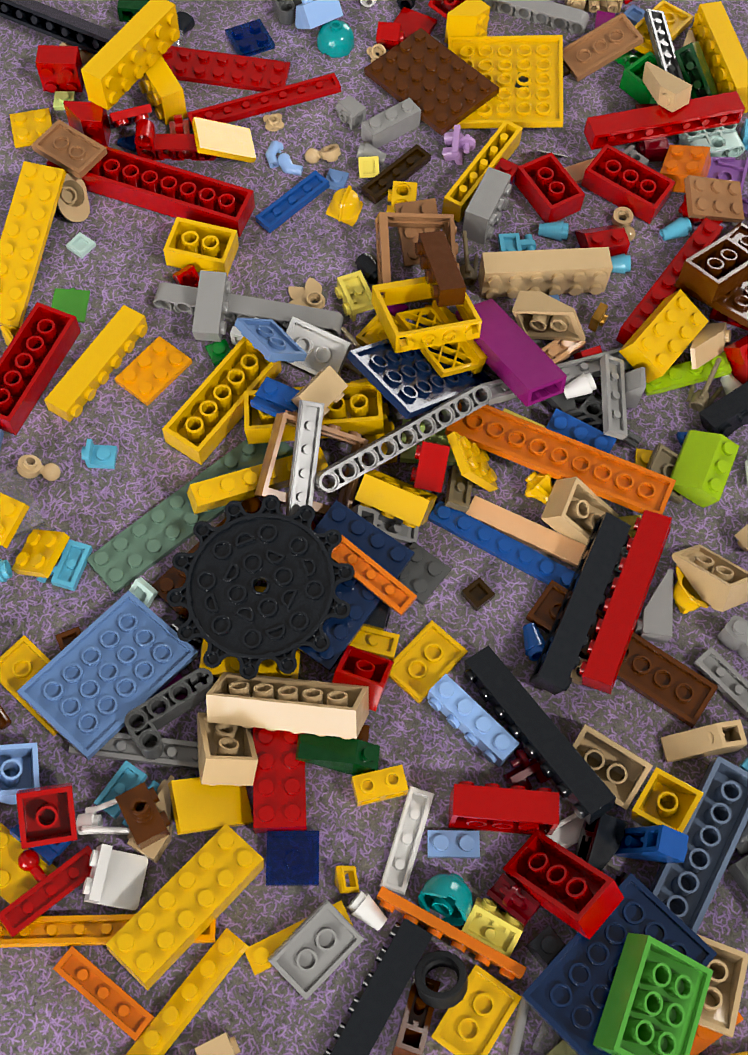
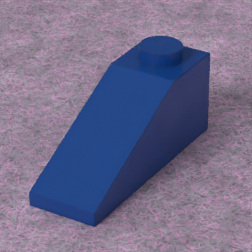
(654, 844)

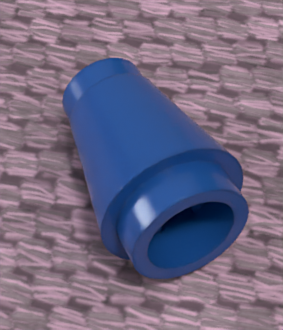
(532, 641)

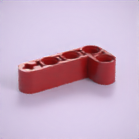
(166, 146)

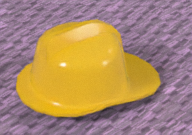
(345, 206)
(685, 595)

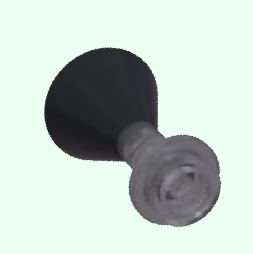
(186, 23)

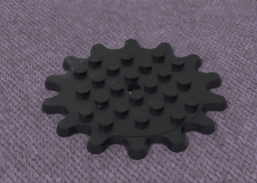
(254, 623)

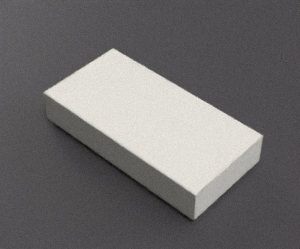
(567, 831)

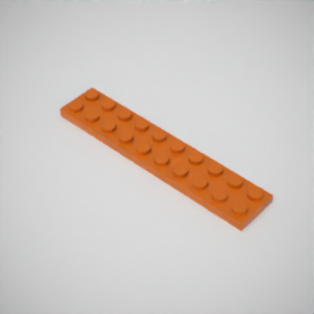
(565, 458)

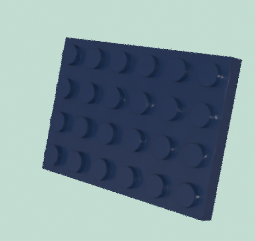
(409, 378)
(380, 548)
(578, 980)

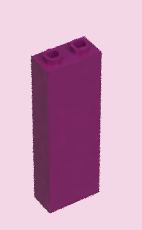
(516, 356)

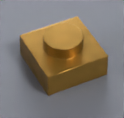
(599, 317)

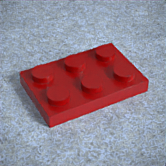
(122, 117)

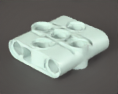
(722, 140)

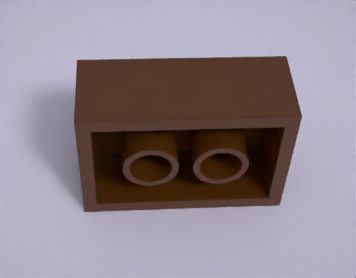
(716, 269)

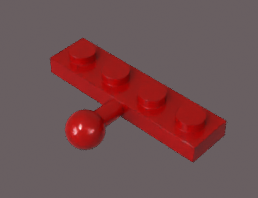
(47, 891)

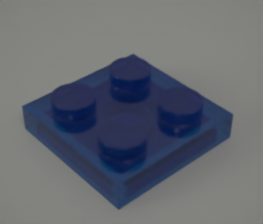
(250, 38)
(292, 858)

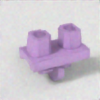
(459, 143)

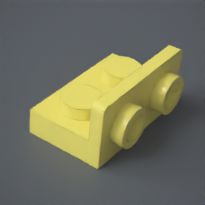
(354, 294)
(493, 926)

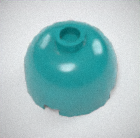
(335, 39)
(447, 896)

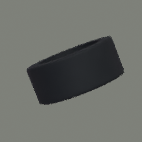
(445, 999)

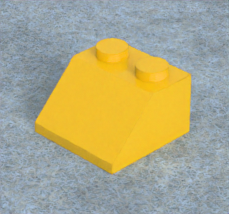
(468, 20)
(666, 802)

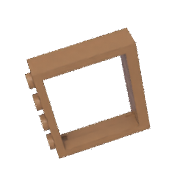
(419, 220)
(330, 431)

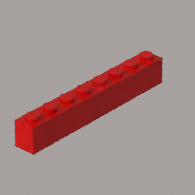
(659, 122)
(665, 285)
(626, 602)

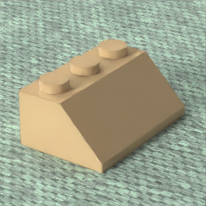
(614, 764)

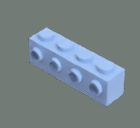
(472, 720)

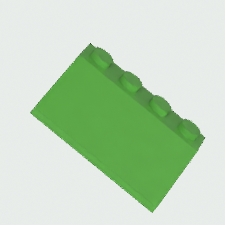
(653, 1000)

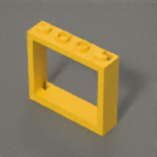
(415, 290)

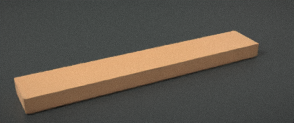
(526, 531)

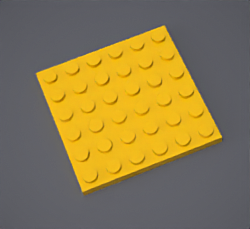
(500, 61)

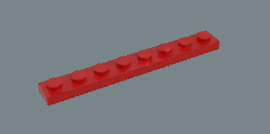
(269, 100)

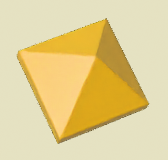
(8, 332)
(340, 882)

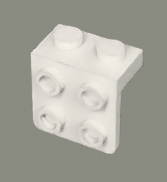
(115, 878)

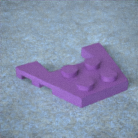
(730, 169)

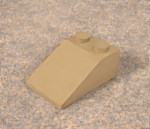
(546, 317)
(574, 509)
(713, 577)
(225, 753)
(725, 988)

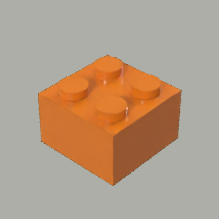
(685, 161)

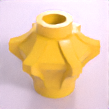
(539, 486)

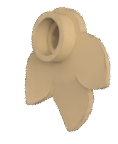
(305, 295)

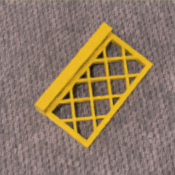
(466, 350)

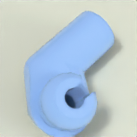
(274, 148)
(287, 165)

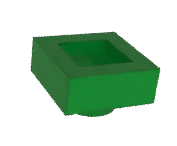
(218, 351)

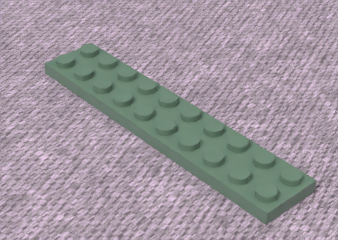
(168, 523)

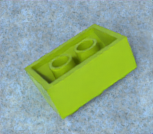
(703, 466)

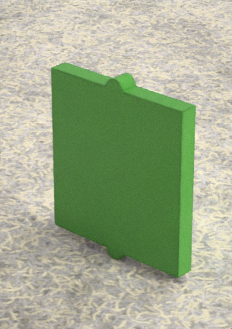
(72, 302)

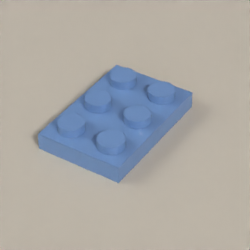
(270, 340)

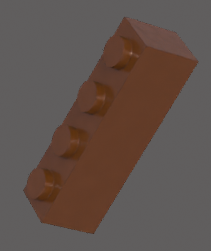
(440, 269)

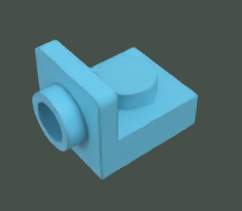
(99, 455)

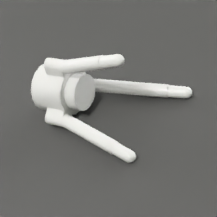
(93, 824)

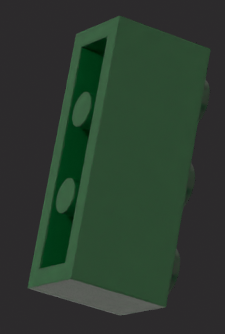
(696, 70)

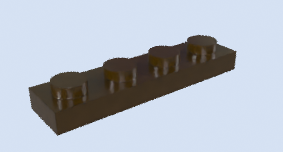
(399, 170)

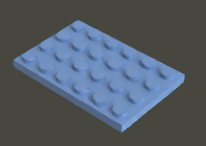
(107, 674)

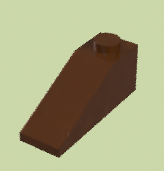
(415, 1022)

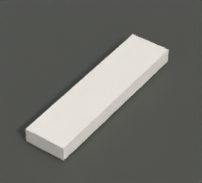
(407, 840)

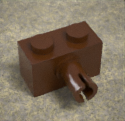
(143, 816)

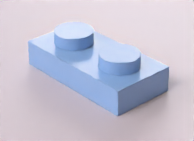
(453, 844)

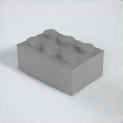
(486, 205)

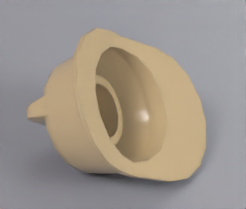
(74, 199)

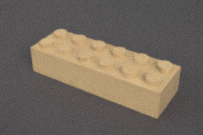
(546, 271)
(288, 705)

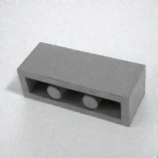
(391, 123)
(211, 306)

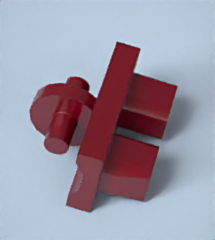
(527, 767)
(513, 899)

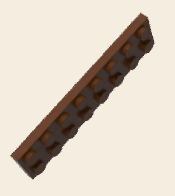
(643, 667)

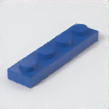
(292, 201)

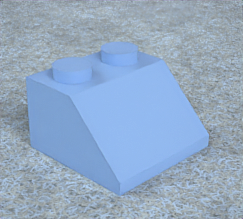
(316, 12)
(18, 770)

